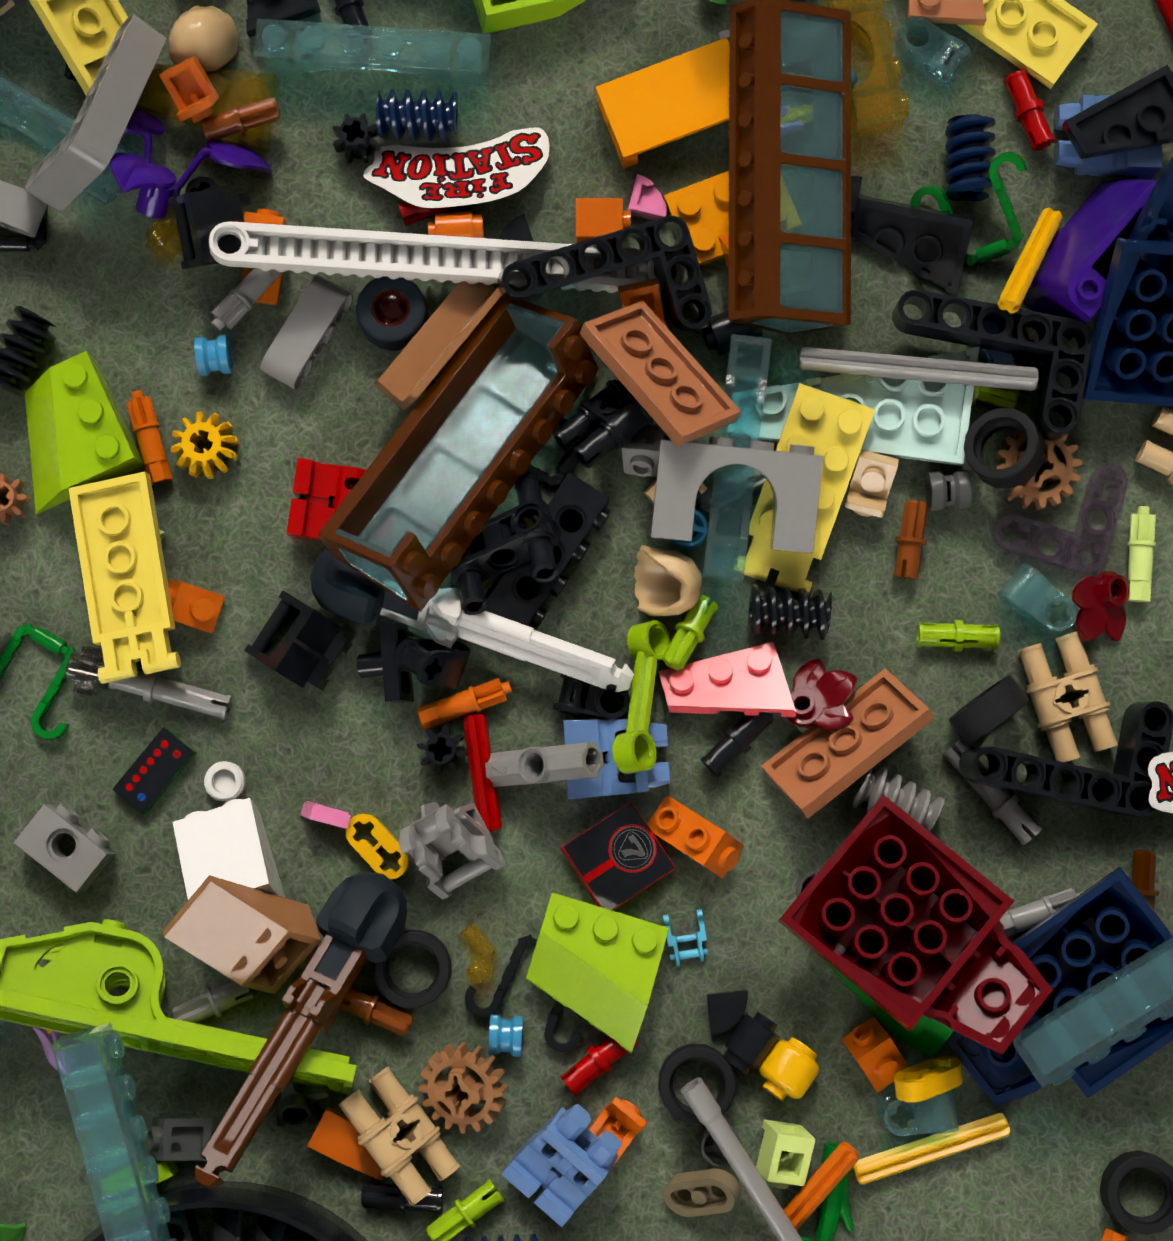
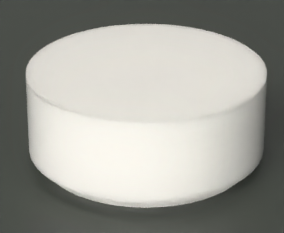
(225, 781)

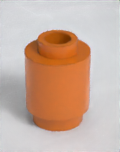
(457, 224)

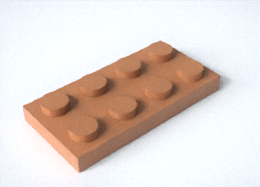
(660, 373)
(827, 762)

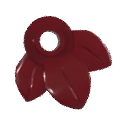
(1101, 605)
(825, 694)

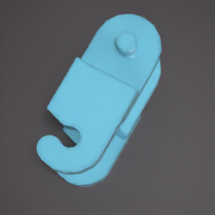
(699, 936)

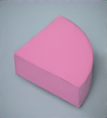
(646, 200)
(325, 814)

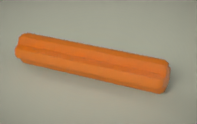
(821, 1184)

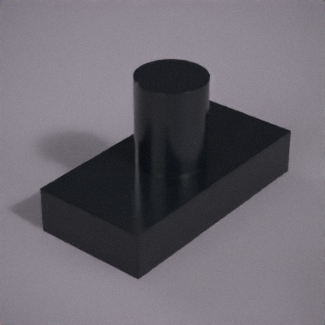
(397, 683)

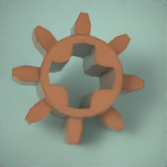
(16, 499)

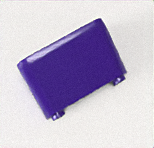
(1065, 279)

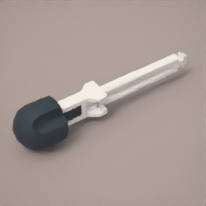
(364, 602)

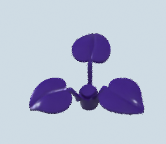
(157, 181)

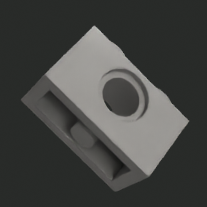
(42, 842)

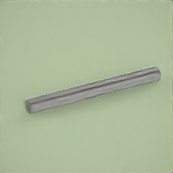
(918, 368)

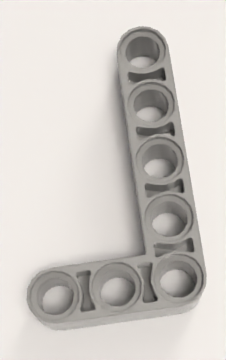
(101, 118)

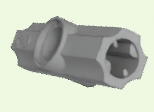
(544, 764)

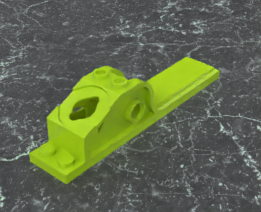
(95, 960)

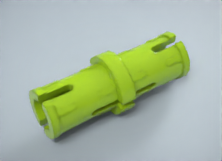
(957, 635)

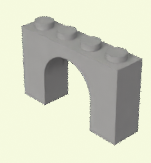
(792, 477)

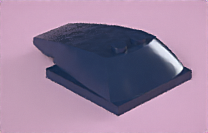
(1135, 323)
(1073, 952)

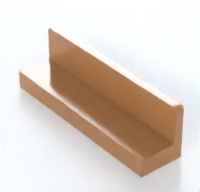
(436, 342)

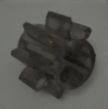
(83, 670)

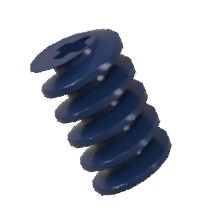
(417, 116)
(967, 157)

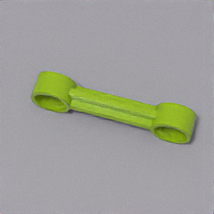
(636, 749)

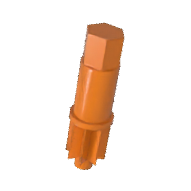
(148, 437)
(464, 703)

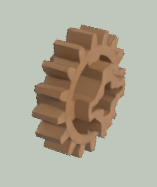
(1054, 471)
(463, 1087)

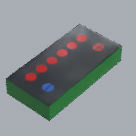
(154, 770)

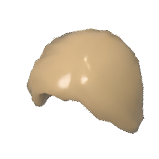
(204, 33)
(666, 582)

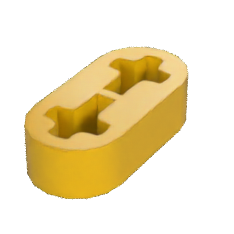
(370, 853)
(928, 1079)

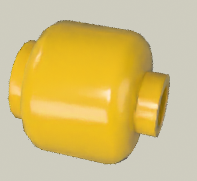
(789, 1069)

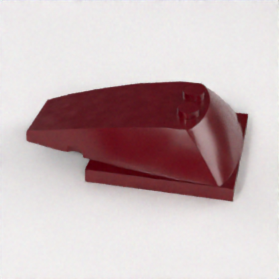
(918, 931)

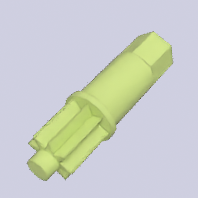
(1141, 551)

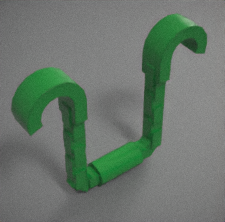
(1001, 246)
(55, 645)

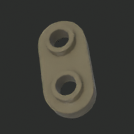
(702, 1192)

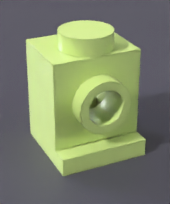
(794, 1163)

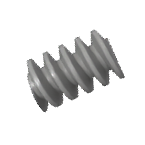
(874, 785)

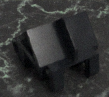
(198, 215)
(307, 647)

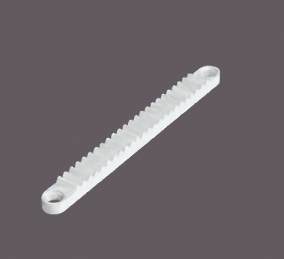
(407, 255)

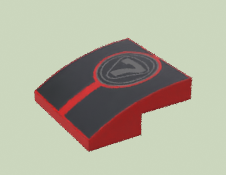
(617, 857)

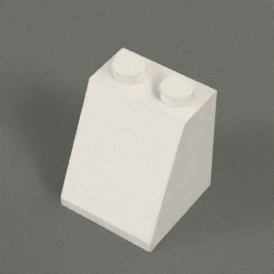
(227, 845)

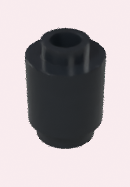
(719, 332)
(751, 1042)

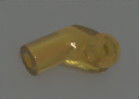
(483, 954)

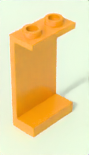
(666, 100)

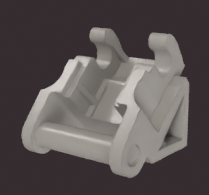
(444, 832)

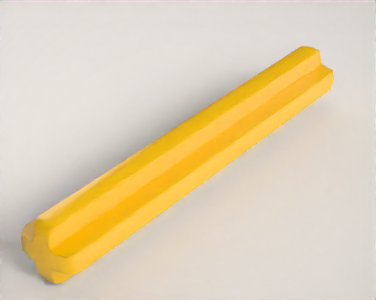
(1029, 260)
(931, 1148)

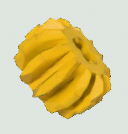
(219, 437)

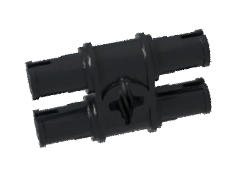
(612, 418)

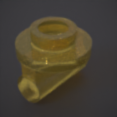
(164, 240)

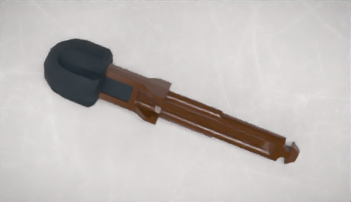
(358, 928)

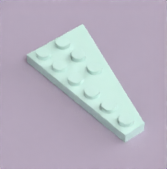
(909, 417)

